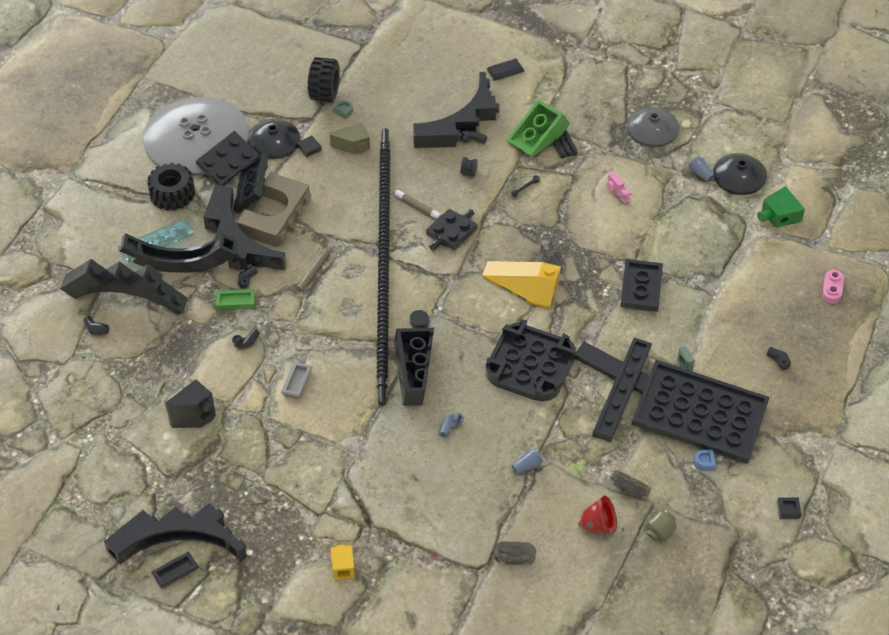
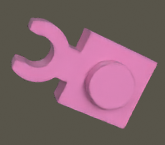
(617, 187)

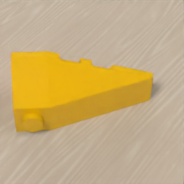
(530, 280)

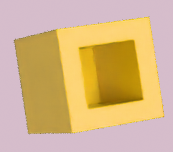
(342, 562)

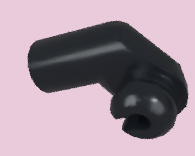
(467, 134)
(95, 328)
(248, 341)
(781, 357)

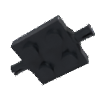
(451, 229)

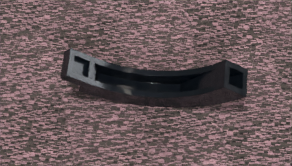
(180, 259)

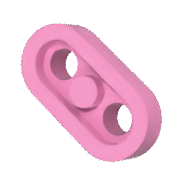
(832, 286)

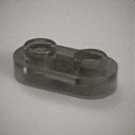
(637, 487)
(514, 553)

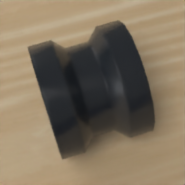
(469, 166)

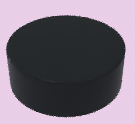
(419, 319)

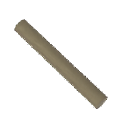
(312, 271)

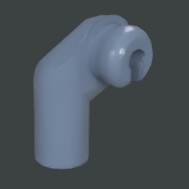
(450, 422)

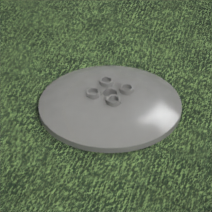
(170, 133)

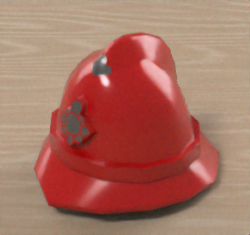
(599, 517)

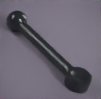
(536, 179)

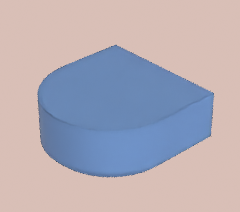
(705, 460)

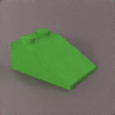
(538, 128)

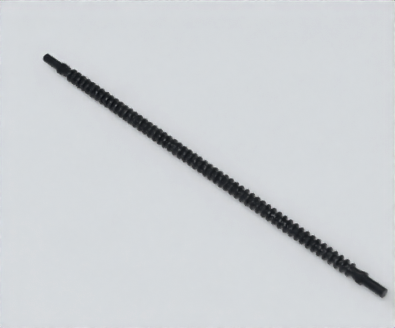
(383, 271)

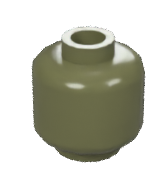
(660, 525)

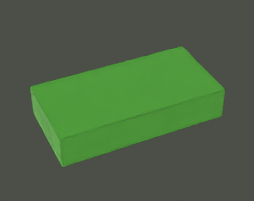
(235, 299)

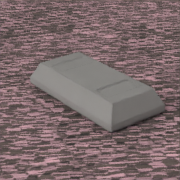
(296, 380)

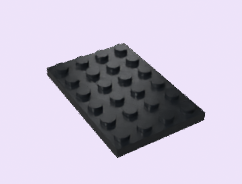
(701, 411)

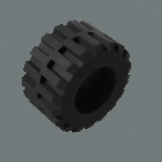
(323, 79)
(171, 186)

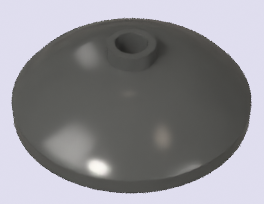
(652, 127)

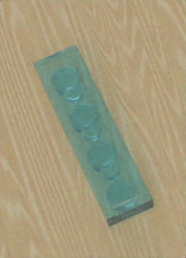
(164, 236)

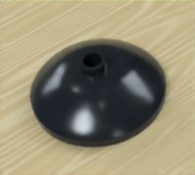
(274, 138)
(740, 174)

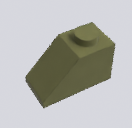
(350, 139)

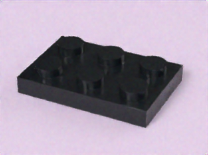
(227, 158)
(251, 183)
(641, 285)

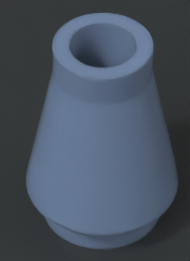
(700, 168)
(529, 461)

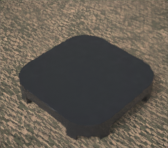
(530, 361)

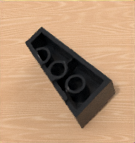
(412, 359)

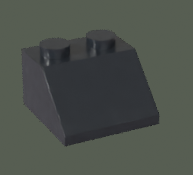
(191, 407)

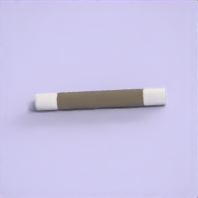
(424, 208)

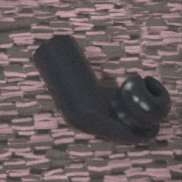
(244, 276)

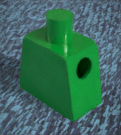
(781, 209)

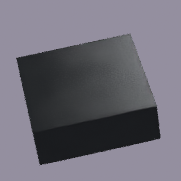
(309, 146)
(789, 508)

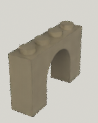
(274, 228)

